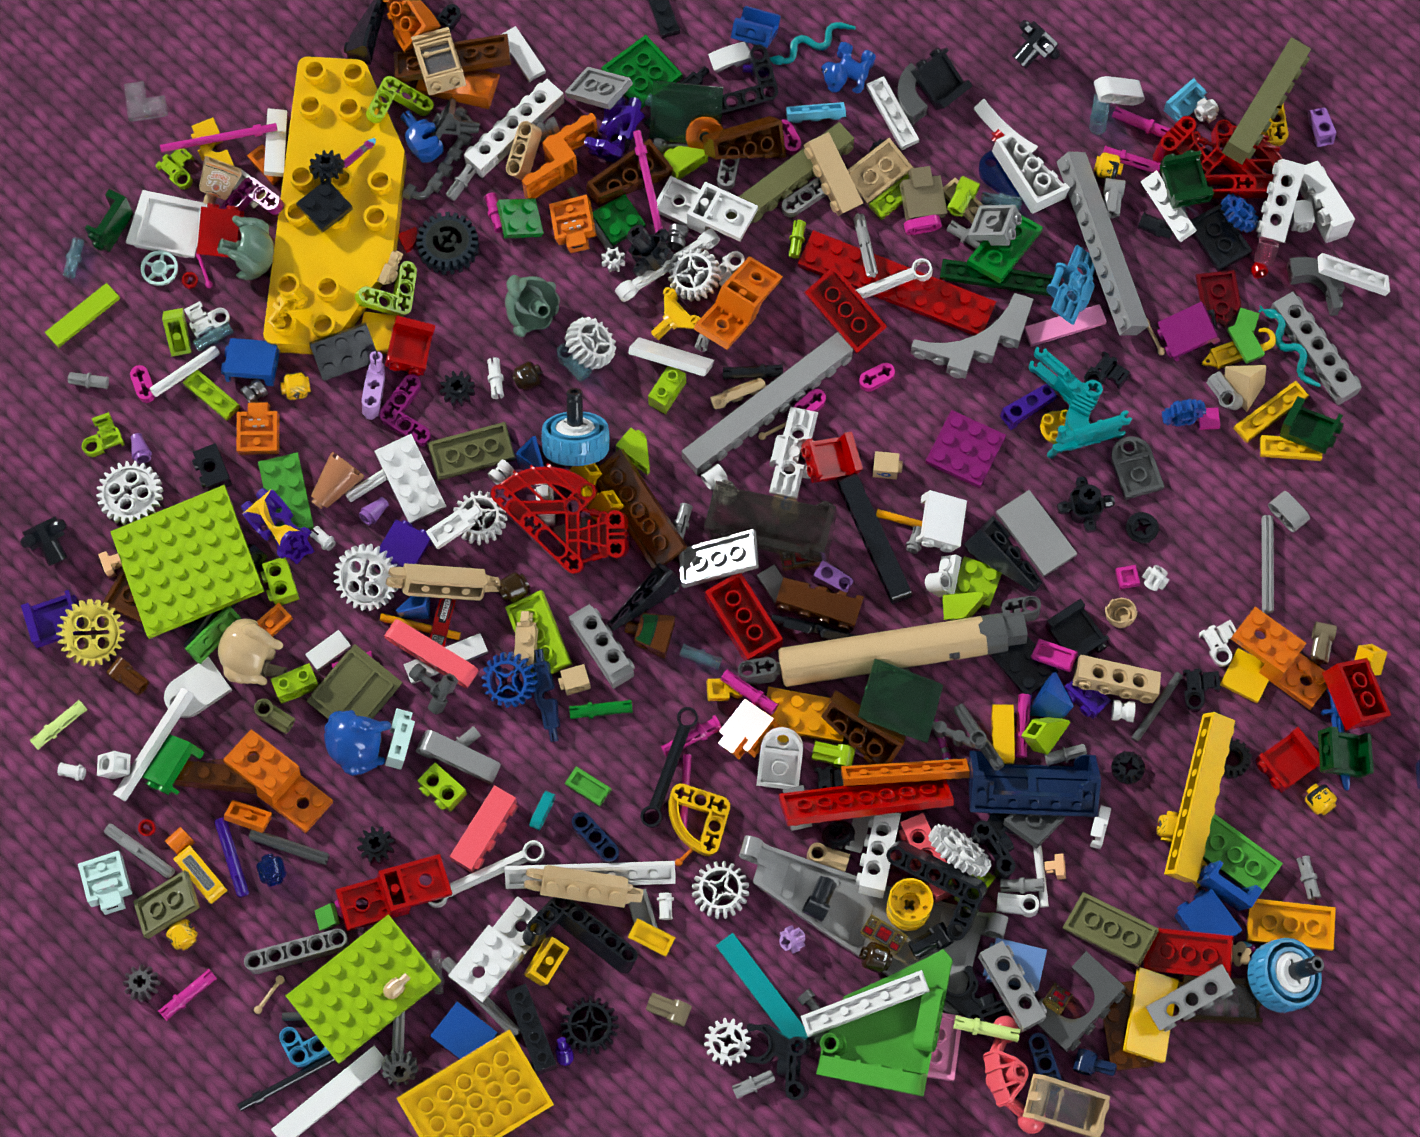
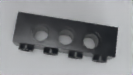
(531, 1029)

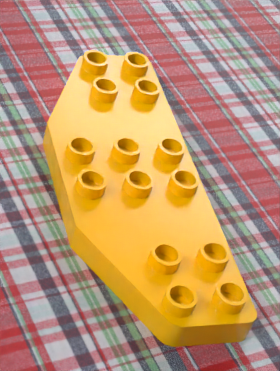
(334, 264)

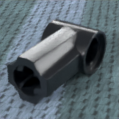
(818, 902)
(934, 939)

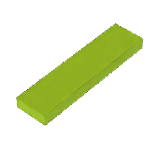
(82, 315)

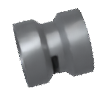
(549, 128)
(677, 236)
(257, 387)

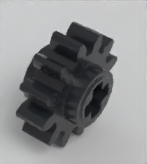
(326, 166)
(452, 384)
(379, 852)

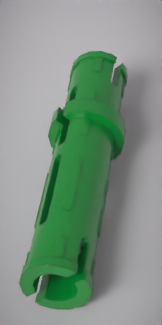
(599, 709)

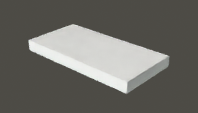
(671, 356)

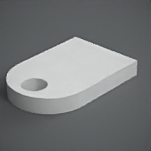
(202, 681)
(780, 761)

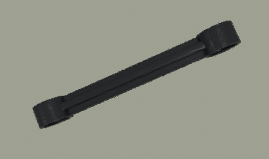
(669, 767)

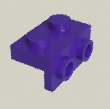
(1089, 701)

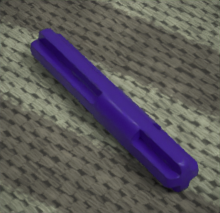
(231, 857)

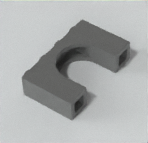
(1106, 991)

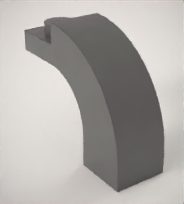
(907, 97)
(1307, 271)

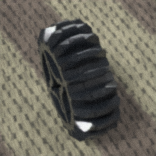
(590, 1007)

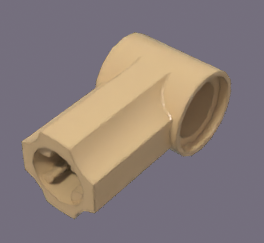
(830, 858)

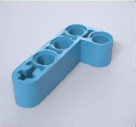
(299, 1045)

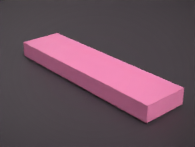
(1059, 327)

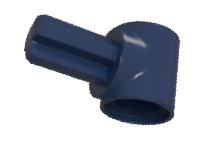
(1088, 1063)

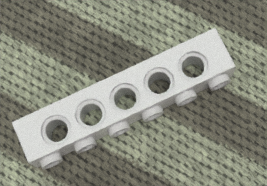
(499, 150)

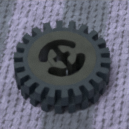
(456, 254)

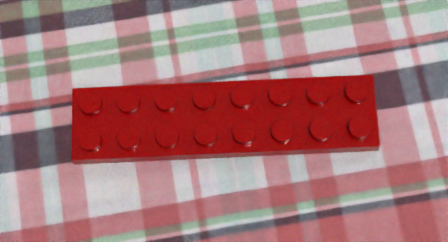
(863, 801)

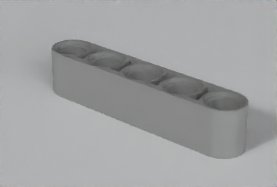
(286, 951)

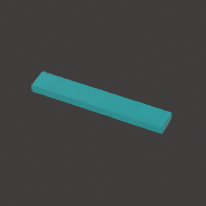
(761, 987)

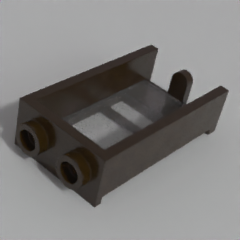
(1236, 1009)

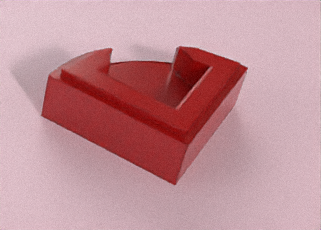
(408, 239)

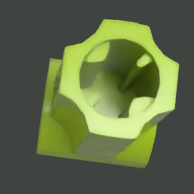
(964, 192)
(837, 755)

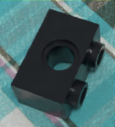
(209, 457)

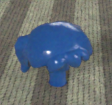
(354, 741)

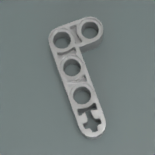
(457, 755)

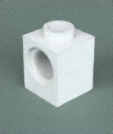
(1302, 216)
(113, 765)

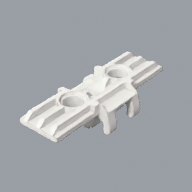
(787, 453)

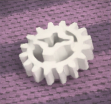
(737, 1044)

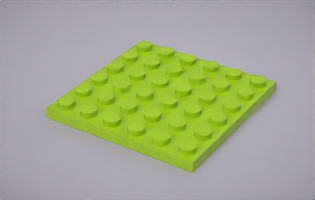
(187, 561)

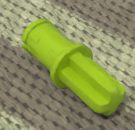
(797, 238)

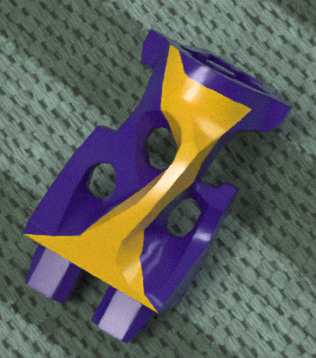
(287, 535)

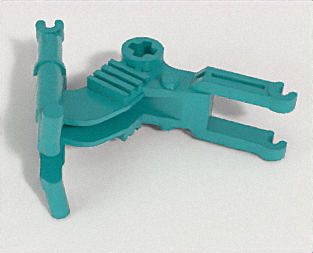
(1077, 429)

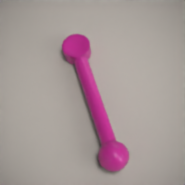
(208, 284)

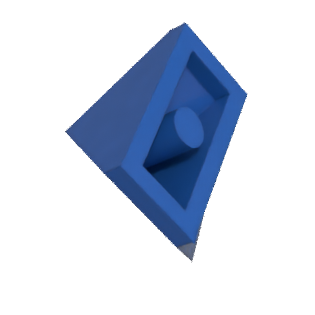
(529, 454)
(415, 608)
(1051, 699)

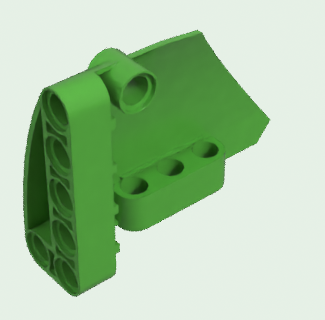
(896, 1043)

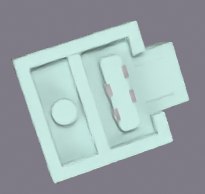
(402, 730)
(105, 882)

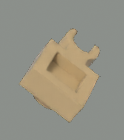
(389, 271)

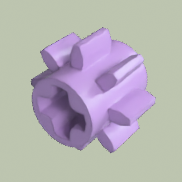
(792, 939)

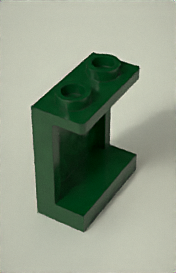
(1185, 179)
(112, 224)
(1310, 427)
(1345, 753)

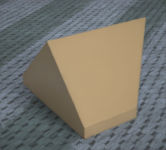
(1246, 381)

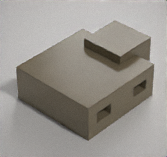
(922, 194)

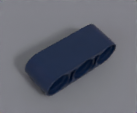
(592, 829)
(1042, 1054)

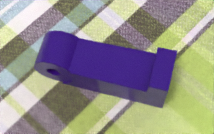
(1027, 406)

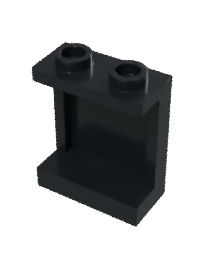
(940, 79)
(1076, 630)

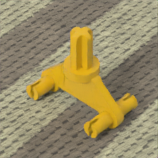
(674, 315)

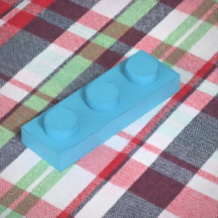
(815, 112)

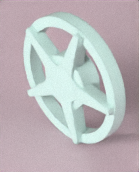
(159, 268)

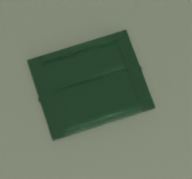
(678, 105)
(900, 700)

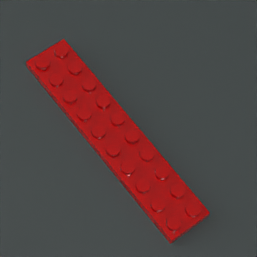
(928, 298)

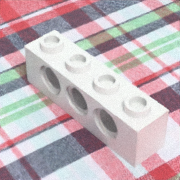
(1294, 173)
(875, 884)

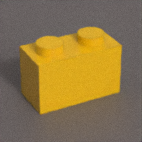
(546, 961)

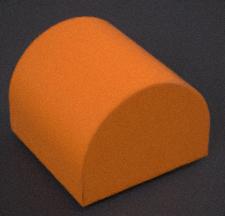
(179, 841)

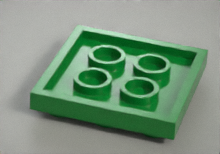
(643, 64)

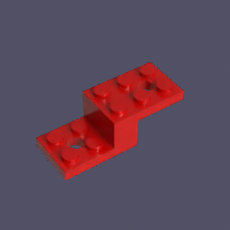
(393, 892)

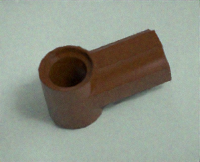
(124, 673)

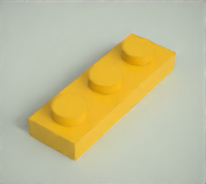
(1283, 448)

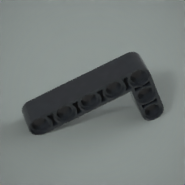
(758, 90)
(943, 882)
(586, 929)

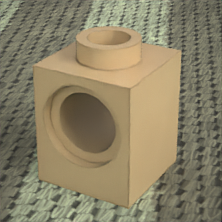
(574, 680)

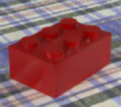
(1356, 694)

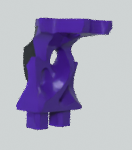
(620, 121)

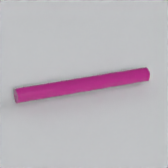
(686, 770)

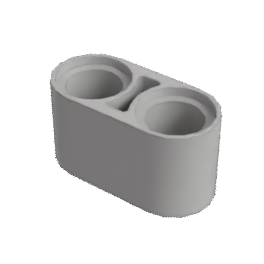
(1288, 511)

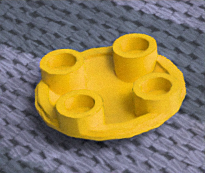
(1050, 424)

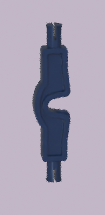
(548, 707)

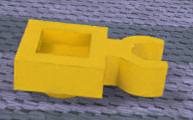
(720, 691)

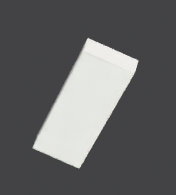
(524, 55)

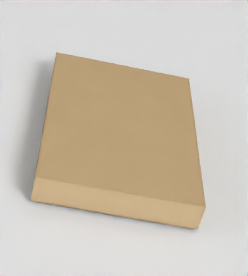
(879, 170)

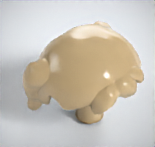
(244, 651)

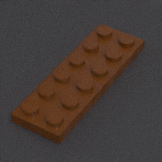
(472, 54)
(646, 518)

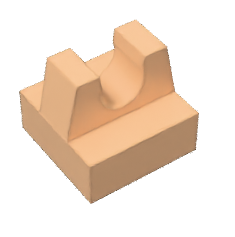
(110, 563)
(1056, 866)

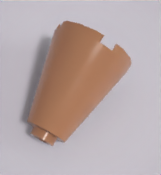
(335, 481)

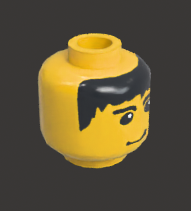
(1108, 166)
(1320, 799)

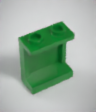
(169, 763)

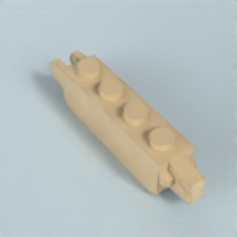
(442, 581)
(583, 886)

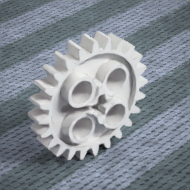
(120, 479)
(349, 573)
(959, 850)

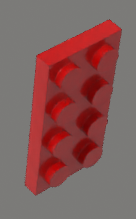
(1189, 952)

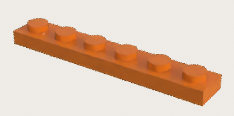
(905, 772)

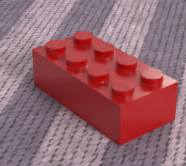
(845, 309)
(743, 618)

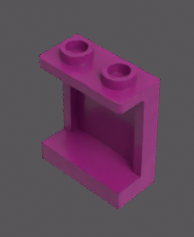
(1187, 331)

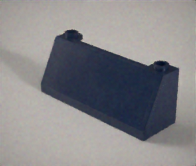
(1035, 787)

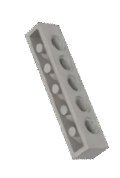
(1326, 374)

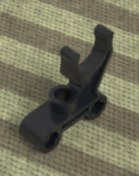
(997, 843)
(981, 1008)
(788, 1058)

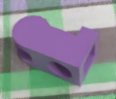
(1322, 127)
(832, 578)

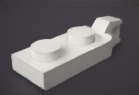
(453, 526)

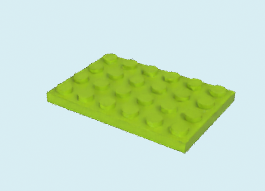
(346, 995)

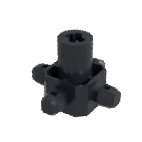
(1036, 43)
(648, 249)
(1086, 504)
(46, 538)

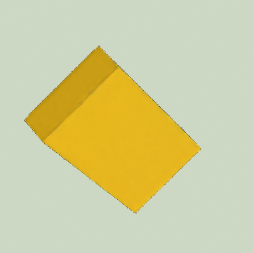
(651, 937)

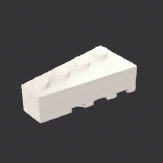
(1028, 174)
(1329, 209)

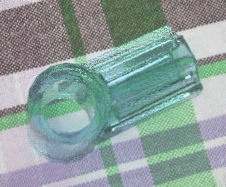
(1099, 113)
(571, 364)

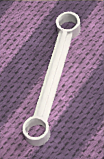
(896, 280)
(629, 288)
(491, 871)

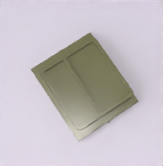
(355, 685)

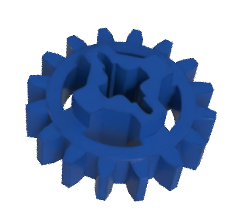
(1239, 213)
(1184, 412)

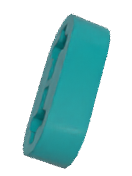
(542, 810)

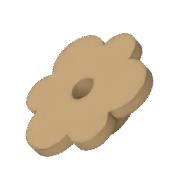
(1244, 958)

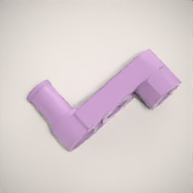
(372, 397)

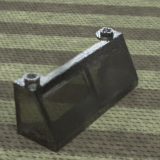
(779, 523)

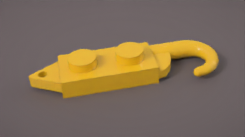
(1229, 354)

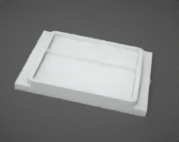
(166, 224)

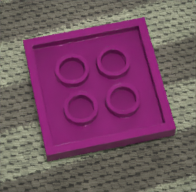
(965, 449)

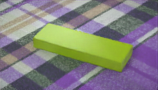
(888, 200)
(211, 395)

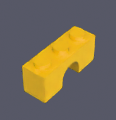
(208, 128)
(604, 500)

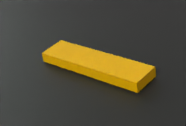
(1269, 412)

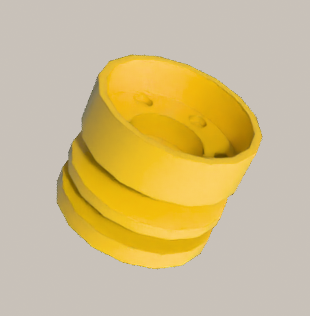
(909, 893)

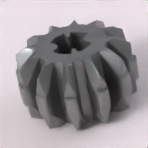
(147, 976)

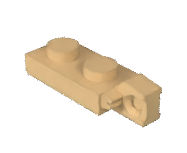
(736, 393)
(526, 638)

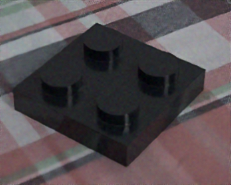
(324, 206)

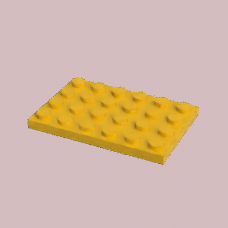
(478, 1094)

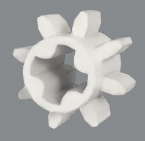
(1206, 110)
(613, 265)
(1155, 578)

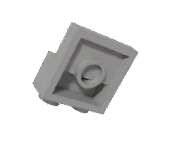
(995, 224)

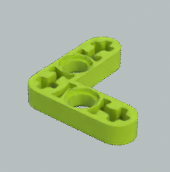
(391, 94)
(392, 299)

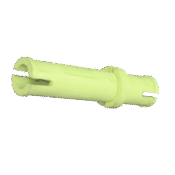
(50, 731)
(985, 1028)

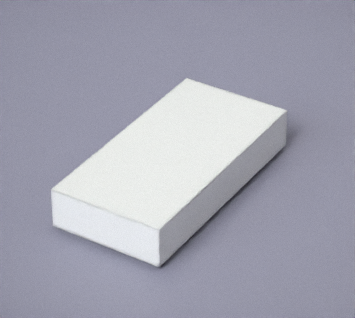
(328, 650)

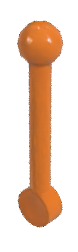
(679, 861)

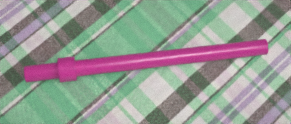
(256, 130)
(641, 152)

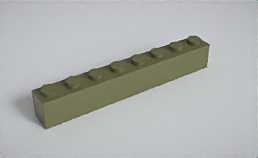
(1266, 100)
(790, 176)

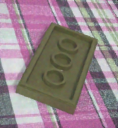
(471, 451)
(1110, 929)

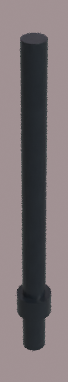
(260, 1096)

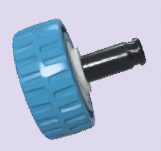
(575, 435)
(1285, 975)

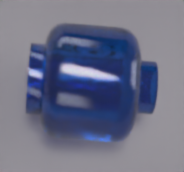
(271, 870)

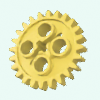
(91, 651)

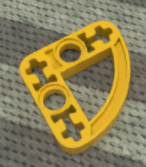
(713, 815)

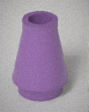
(140, 450)
(373, 511)

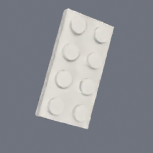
(410, 478)

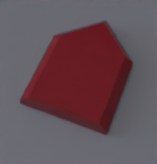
(1220, 293)

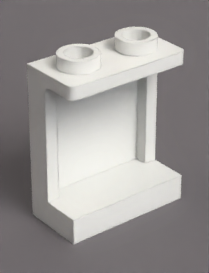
(942, 521)

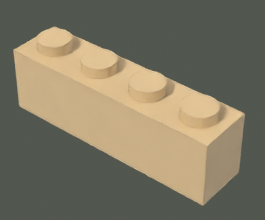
(833, 174)

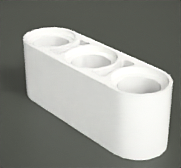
(1119, 90)

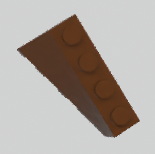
(748, 140)
(819, 604)
(872, 740)
(214, 776)

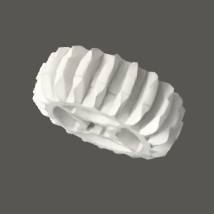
(680, 275)
(588, 338)
(488, 515)
(729, 894)

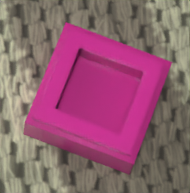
(1210, 419)
(1127, 577)

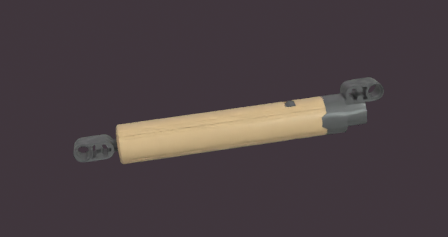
(897, 647)

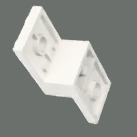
(706, 208)
(496, 950)

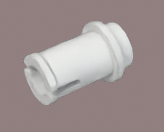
(327, 542)
(77, 772)
(665, 906)

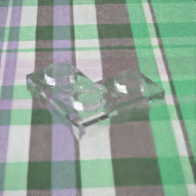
(141, 107)

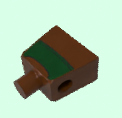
(652, 633)

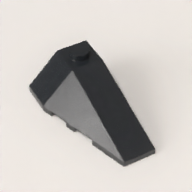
(365, 34)
(994, 548)
(653, 590)

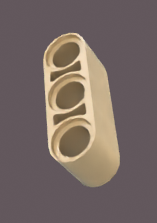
(521, 141)

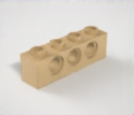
(1108, 671)

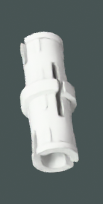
(495, 378)

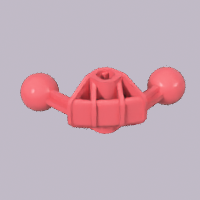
(1007, 1077)

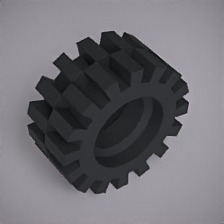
(1244, 760)

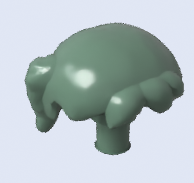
(254, 251)
(530, 303)

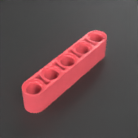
(431, 653)

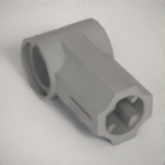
(1113, 193)
(1224, 390)

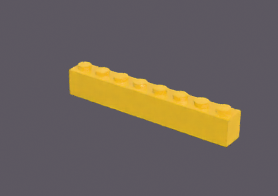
(1199, 797)

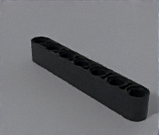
(874, 539)

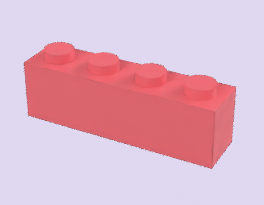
(483, 829)

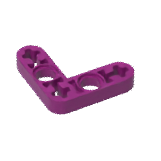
(253, 194)
(399, 416)

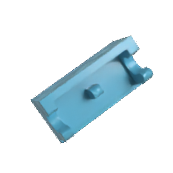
(1185, 100)

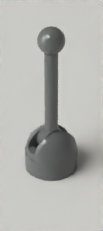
(662, 145)

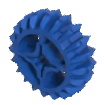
(515, 685)

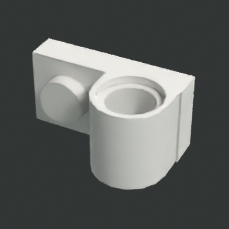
(946, 578)

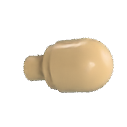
(395, 986)

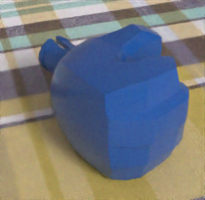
(417, 138)

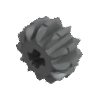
(403, 1060)

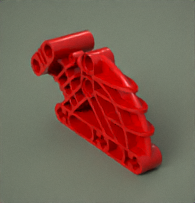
(1248, 178)
(603, 534)

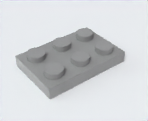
(598, 88)

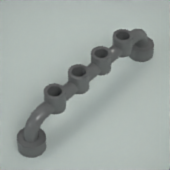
(444, 168)
(977, 738)

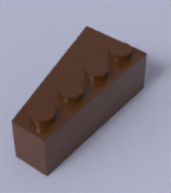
(626, 175)

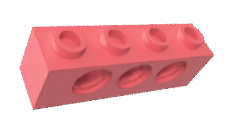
(919, 827)

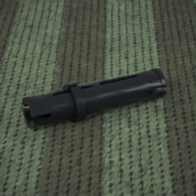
(752, 371)

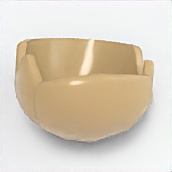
(1121, 612)

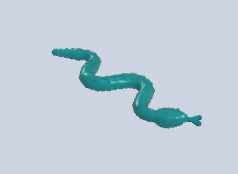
(779, 60)
(1272, 313)

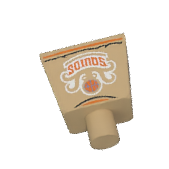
(218, 179)

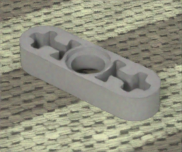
(732, 174)
(802, 204)

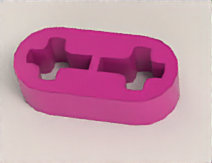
(791, 135)
(922, 225)
(875, 373)
(138, 385)
(808, 399)

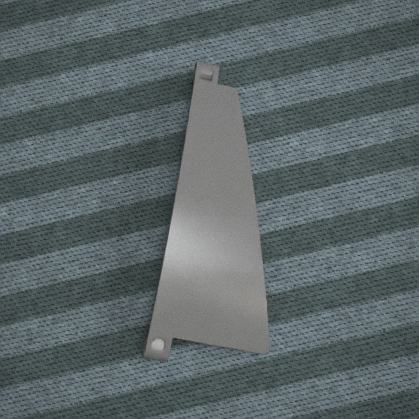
(793, 879)

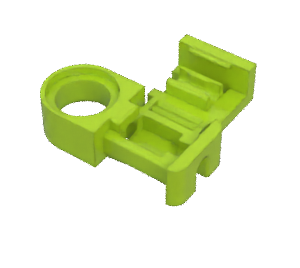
(176, 164)
(107, 438)

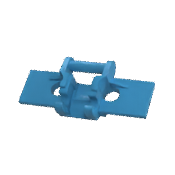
(1074, 296)

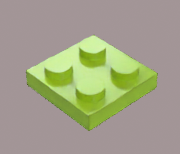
(977, 577)

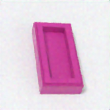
(1054, 655)

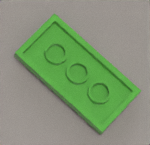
(287, 480)
(1241, 857)

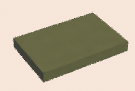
(166, 904)

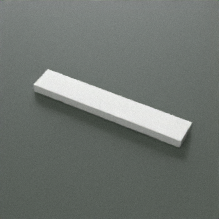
(154, 744)
(865, 1003)
(330, 1094)

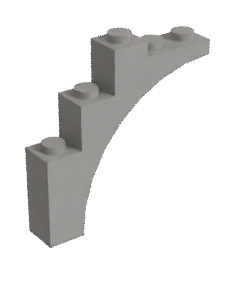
(982, 347)

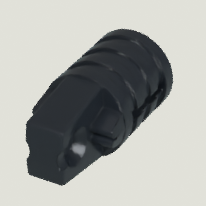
(1154, 226)

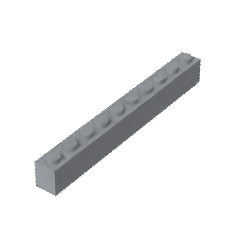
(1102, 244)
(767, 403)

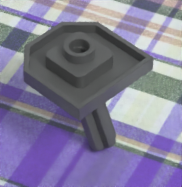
(451, 123)

